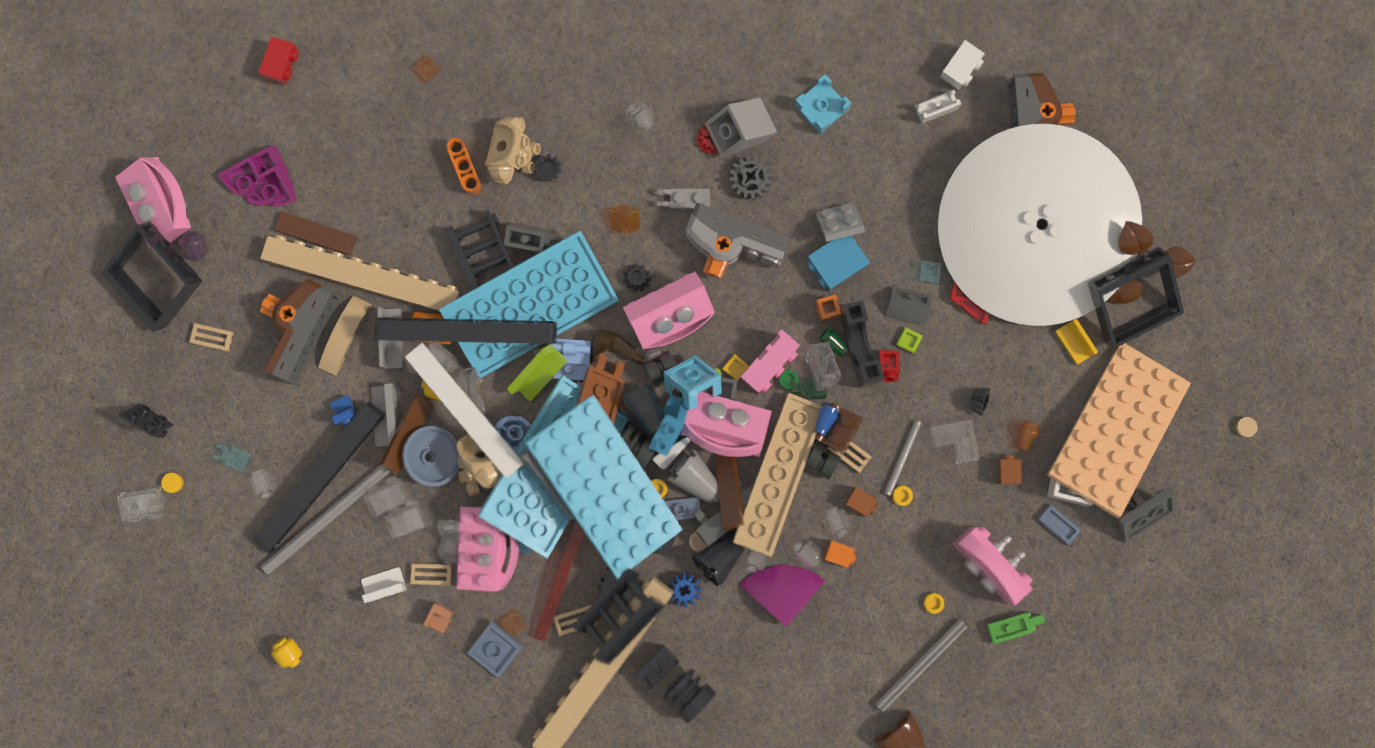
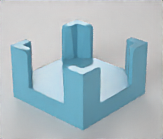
(822, 105)
(692, 378)

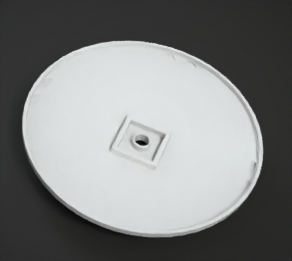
(993, 212)

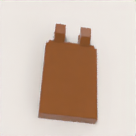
(603, 385)

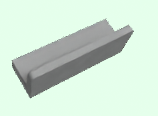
(390, 351)
(385, 399)

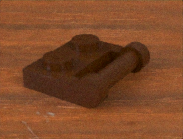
(842, 432)

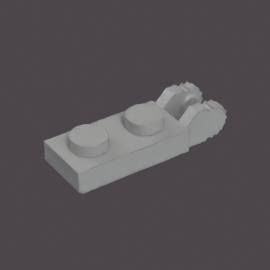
(683, 198)

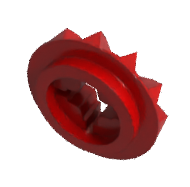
(704, 143)

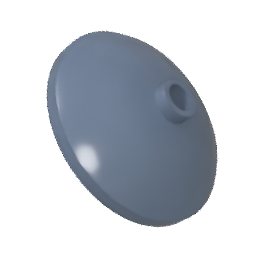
(440, 448)

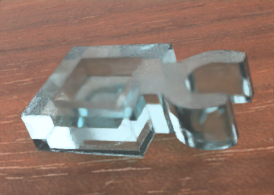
(235, 458)

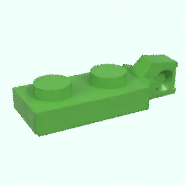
(1013, 627)

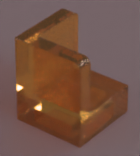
(624, 218)

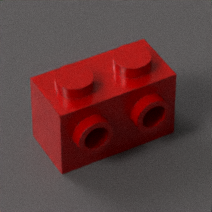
(278, 61)

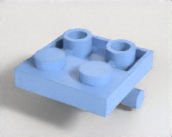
(577, 356)

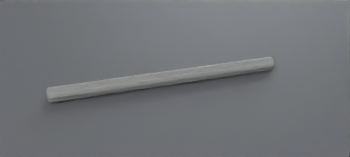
(323, 520)

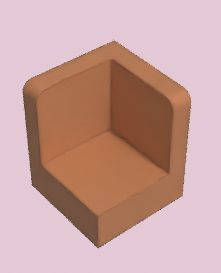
(439, 617)

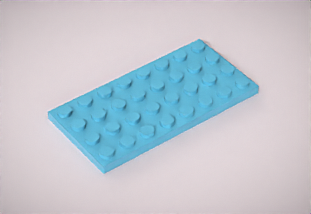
(554, 285)
(603, 486)
(519, 502)

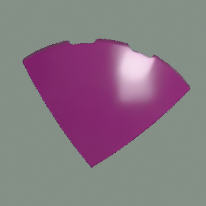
(261, 179)
(783, 589)

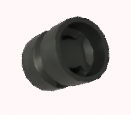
(657, 367)
(822, 461)

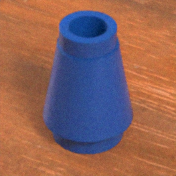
(825, 419)

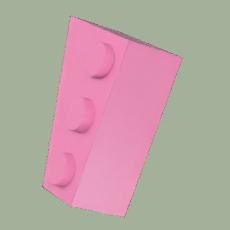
(770, 362)

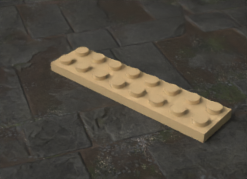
(778, 476)

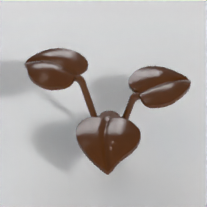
(1137, 239)

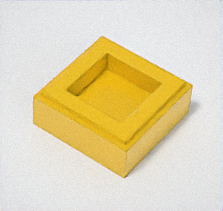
(735, 367)

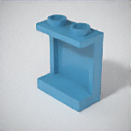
(837, 262)
(671, 426)

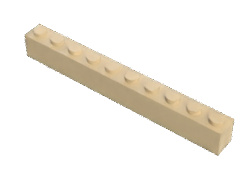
(356, 274)
(593, 681)

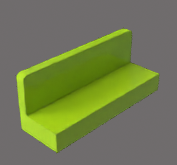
(538, 372)

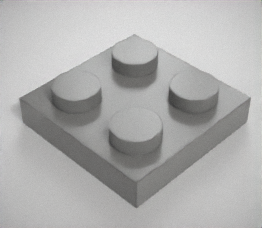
(839, 222)

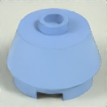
(512, 430)

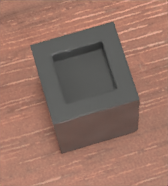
(728, 388)

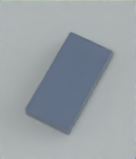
(1059, 524)

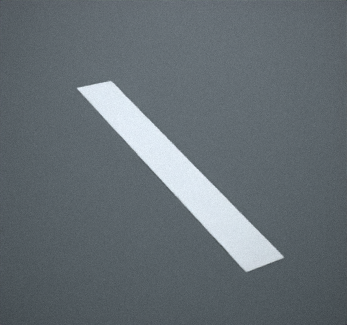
(464, 410)

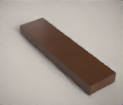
(315, 233)
(410, 422)
(729, 492)

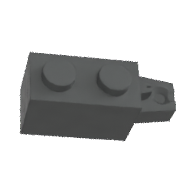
(529, 237)

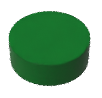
(787, 378)

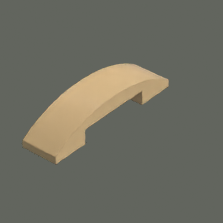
(343, 335)

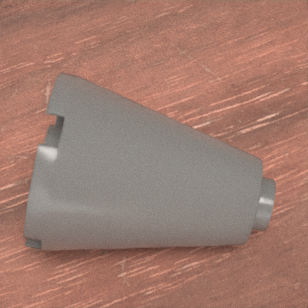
(694, 477)

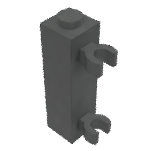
(712, 529)

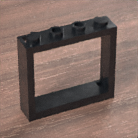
(1126, 273)
(133, 294)

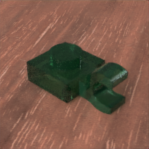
(808, 389)

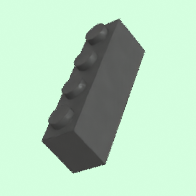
(539, 475)

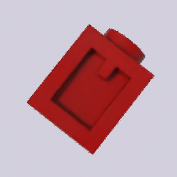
(890, 365)

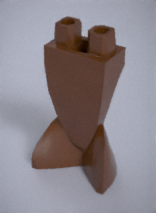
(904, 735)

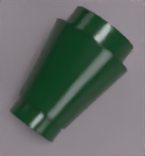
(835, 341)

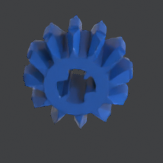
(687, 596)

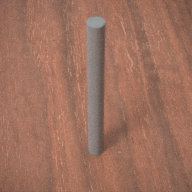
(902, 458)

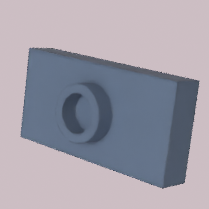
(683, 508)

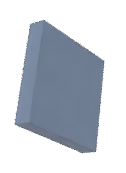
(495, 649)

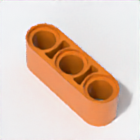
(460, 158)

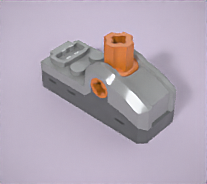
(712, 228)

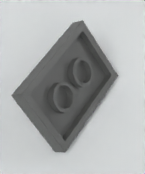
(1146, 513)

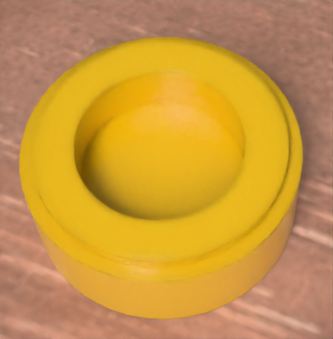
(172, 482)
(660, 486)
(902, 495)
(933, 603)

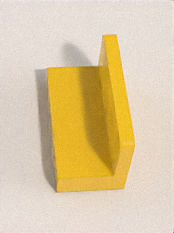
(1076, 341)

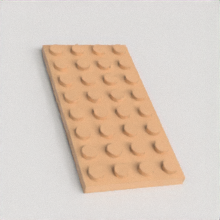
(1119, 430)

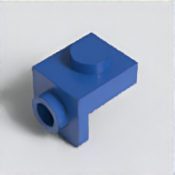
(343, 409)

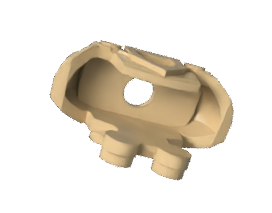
(514, 150)
(475, 469)

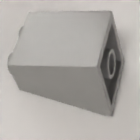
(740, 127)

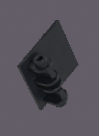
(147, 420)

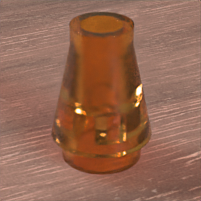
(1027, 435)

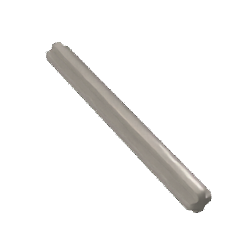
(921, 665)

